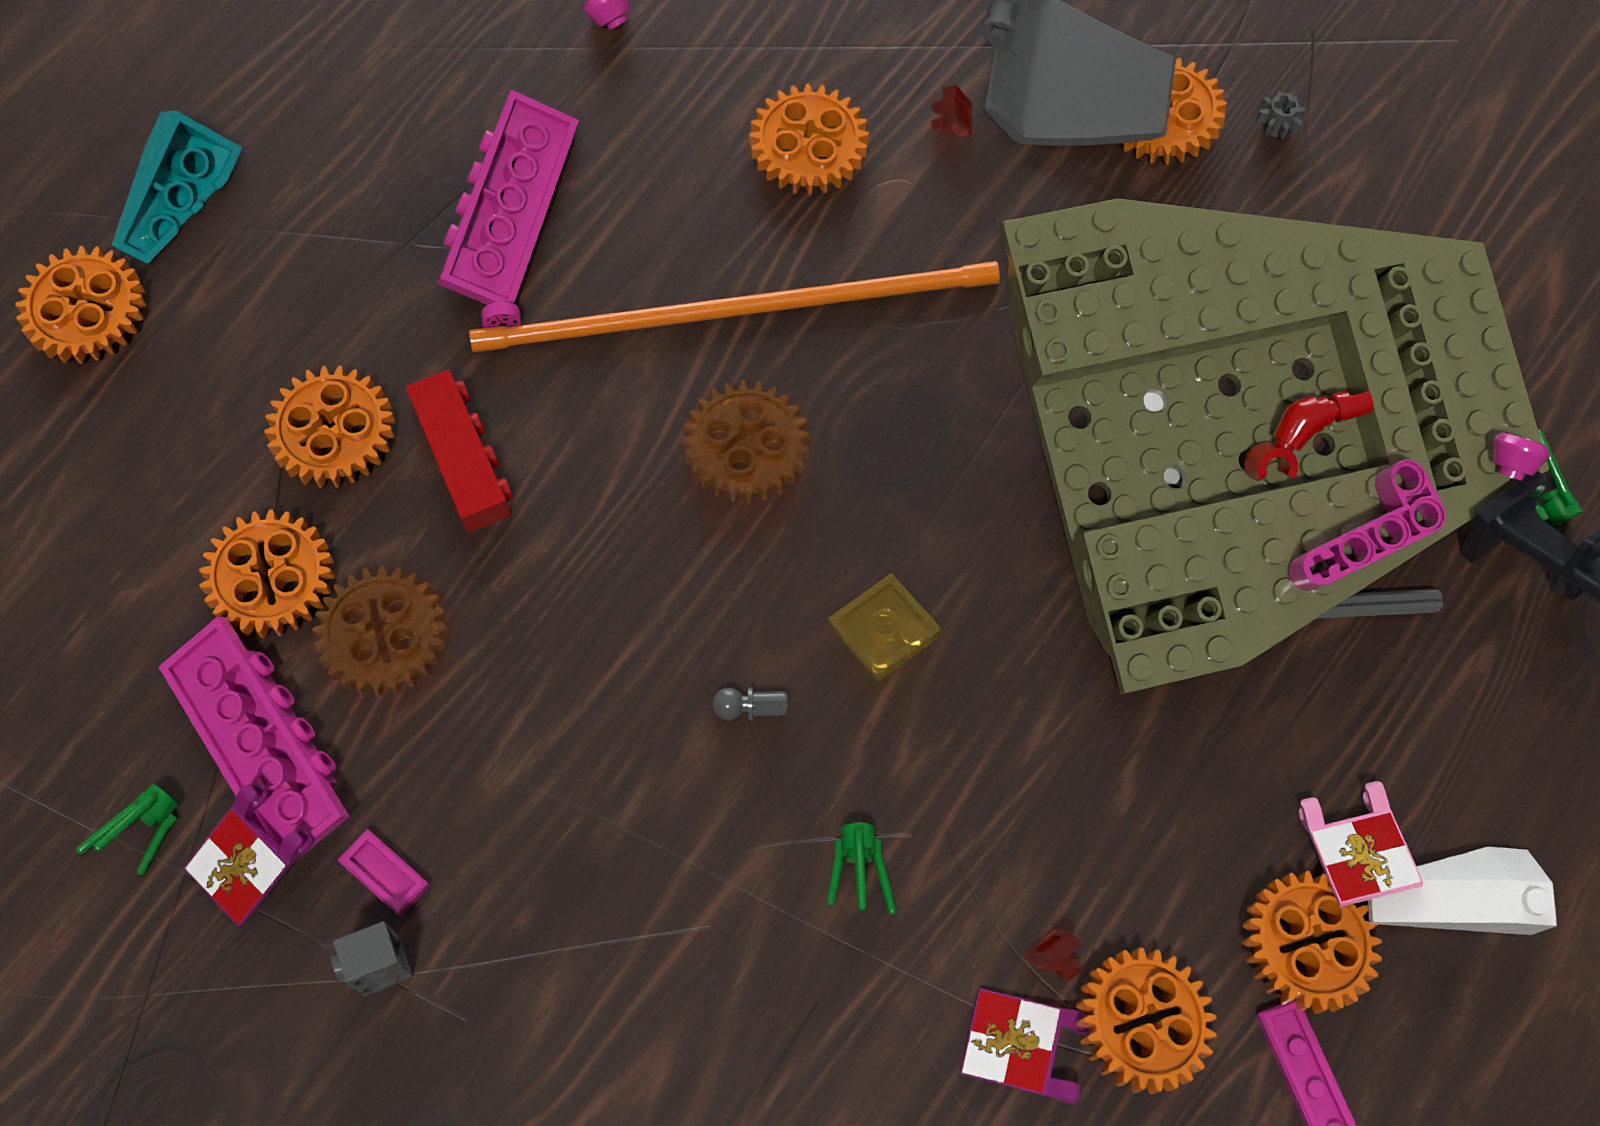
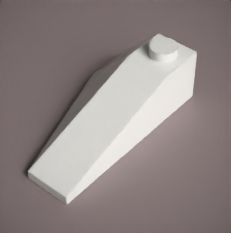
(1474, 892)

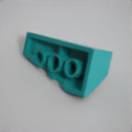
(173, 180)

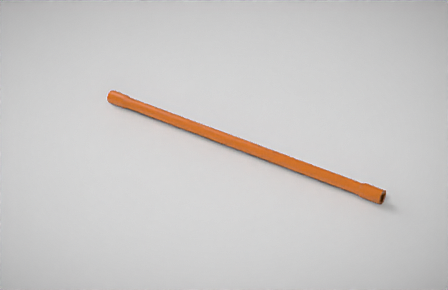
(503, 337)

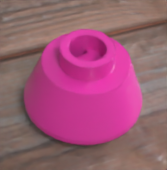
(607, 12)
(1518, 455)

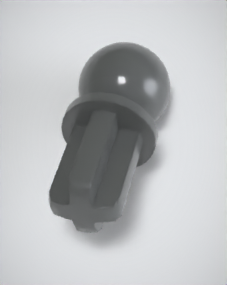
(730, 704)

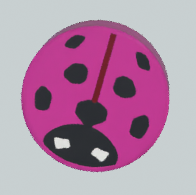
(500, 314)

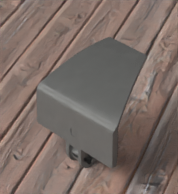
(1072, 77)

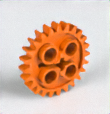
(1193, 117)
(808, 139)
(80, 304)
(310, 402)
(303, 563)
(1326, 980)
(1161, 1060)

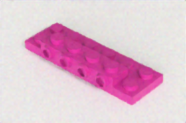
(506, 200)
(255, 732)

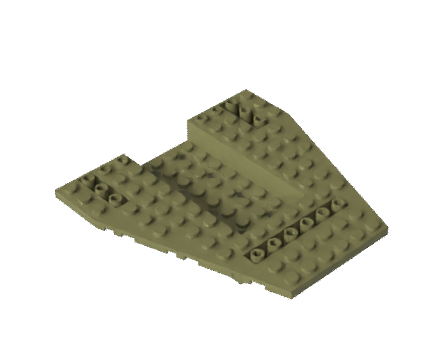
(1168, 304)

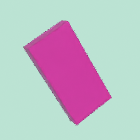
(384, 873)

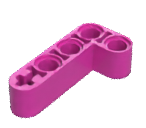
(1366, 539)

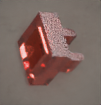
(955, 110)
(1054, 954)

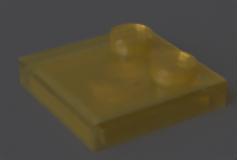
(884, 627)

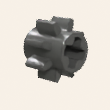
(1281, 115)

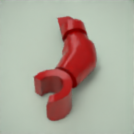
(1298, 426)

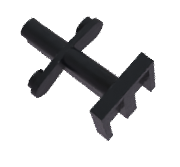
(1515, 520)

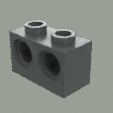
(371, 959)

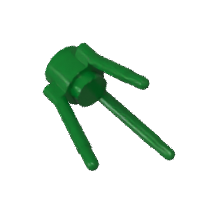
(1559, 503)
(150, 808)
(859, 846)

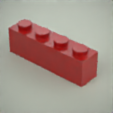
(458, 450)

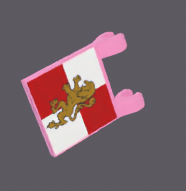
(1364, 853)

